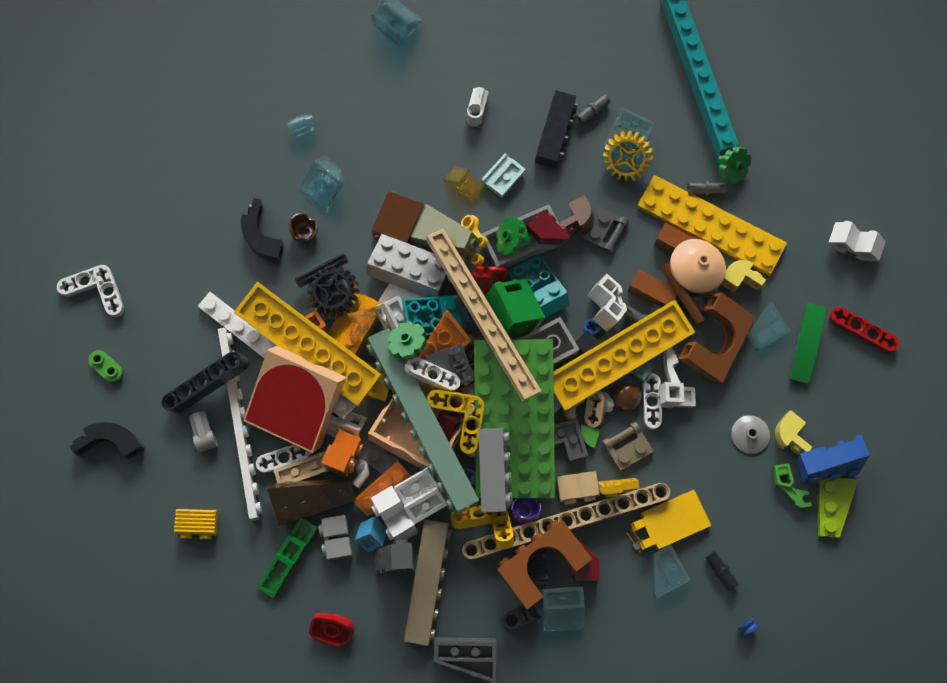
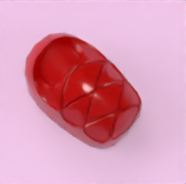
(331, 629)

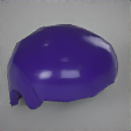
(525, 510)

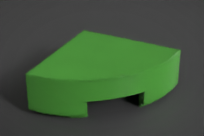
(590, 435)

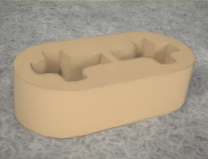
(600, 409)

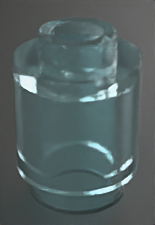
(301, 124)

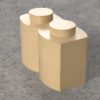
(578, 487)

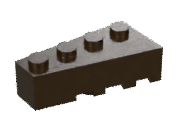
(308, 497)

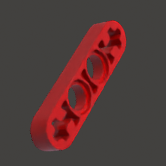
(862, 333)

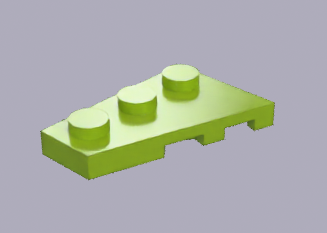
(833, 505)

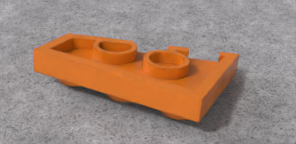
(445, 335)
(391, 477)

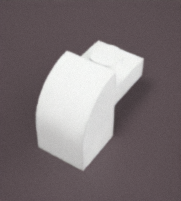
(676, 395)

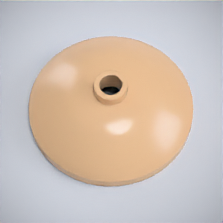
(692, 272)

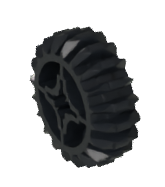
(331, 299)

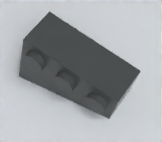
(394, 558)
(468, 655)

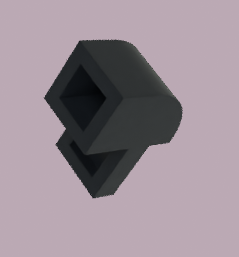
(588, 341)

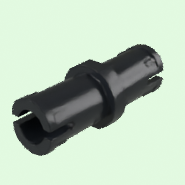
(722, 571)

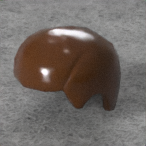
(303, 228)
(626, 396)

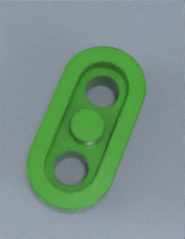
(105, 365)

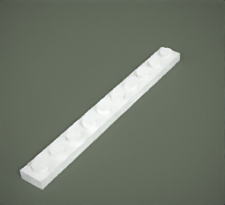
(225, 316)
(241, 432)

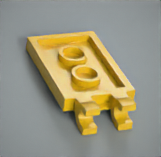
(672, 521)

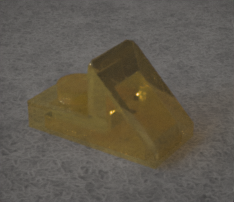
(463, 182)
(364, 320)

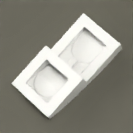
(670, 361)

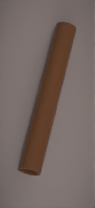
(683, 295)

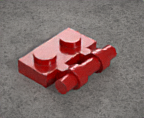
(493, 275)

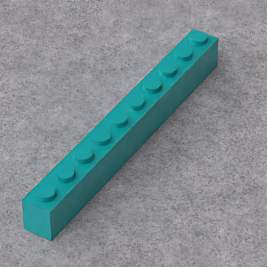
(700, 76)

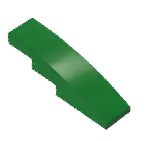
(807, 343)
(287, 557)

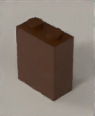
(397, 217)

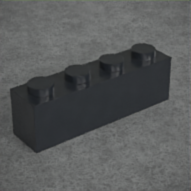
(555, 129)

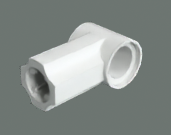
(477, 106)

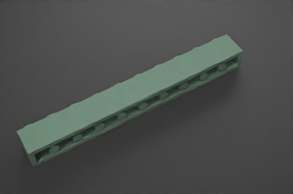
(423, 426)

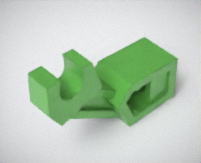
(793, 494)

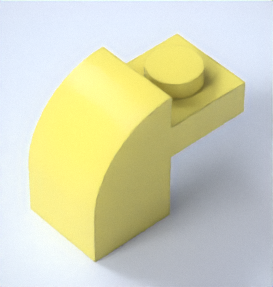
(739, 272)
(787, 431)

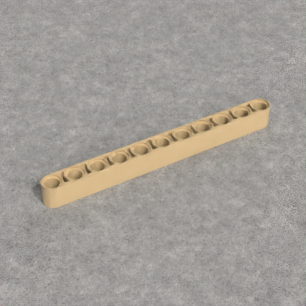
(574, 515)

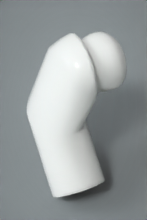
(609, 402)
(362, 473)

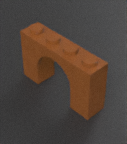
(653, 289)
(736, 325)
(556, 538)

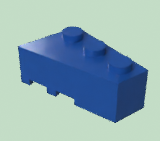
(833, 462)

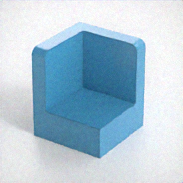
(371, 534)

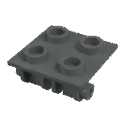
(453, 360)

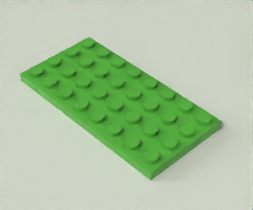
(527, 421)

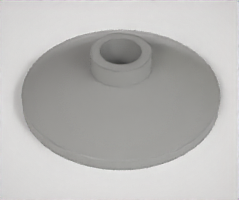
(745, 442)

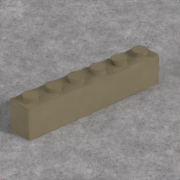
(426, 583)

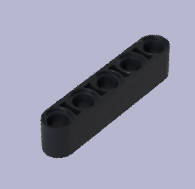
(196, 383)

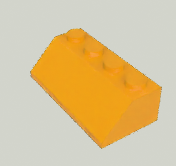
(342, 326)

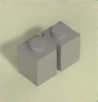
(332, 528)

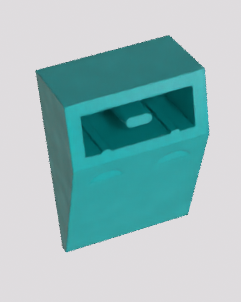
(543, 283)
(429, 311)

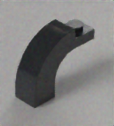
(263, 246)
(108, 432)

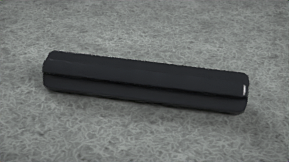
(306, 278)

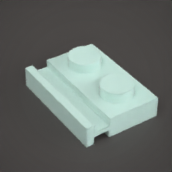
(503, 175)

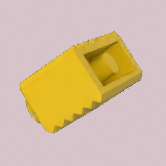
(196, 522)

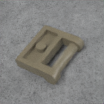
(632, 451)

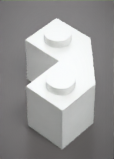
(866, 245)
(608, 296)
(393, 513)

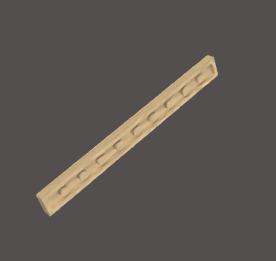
(483, 315)

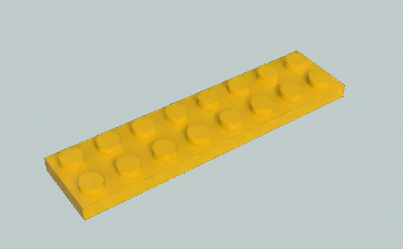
(711, 224)
(300, 336)
(620, 354)

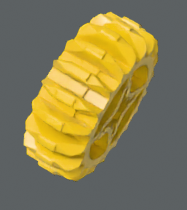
(624, 148)

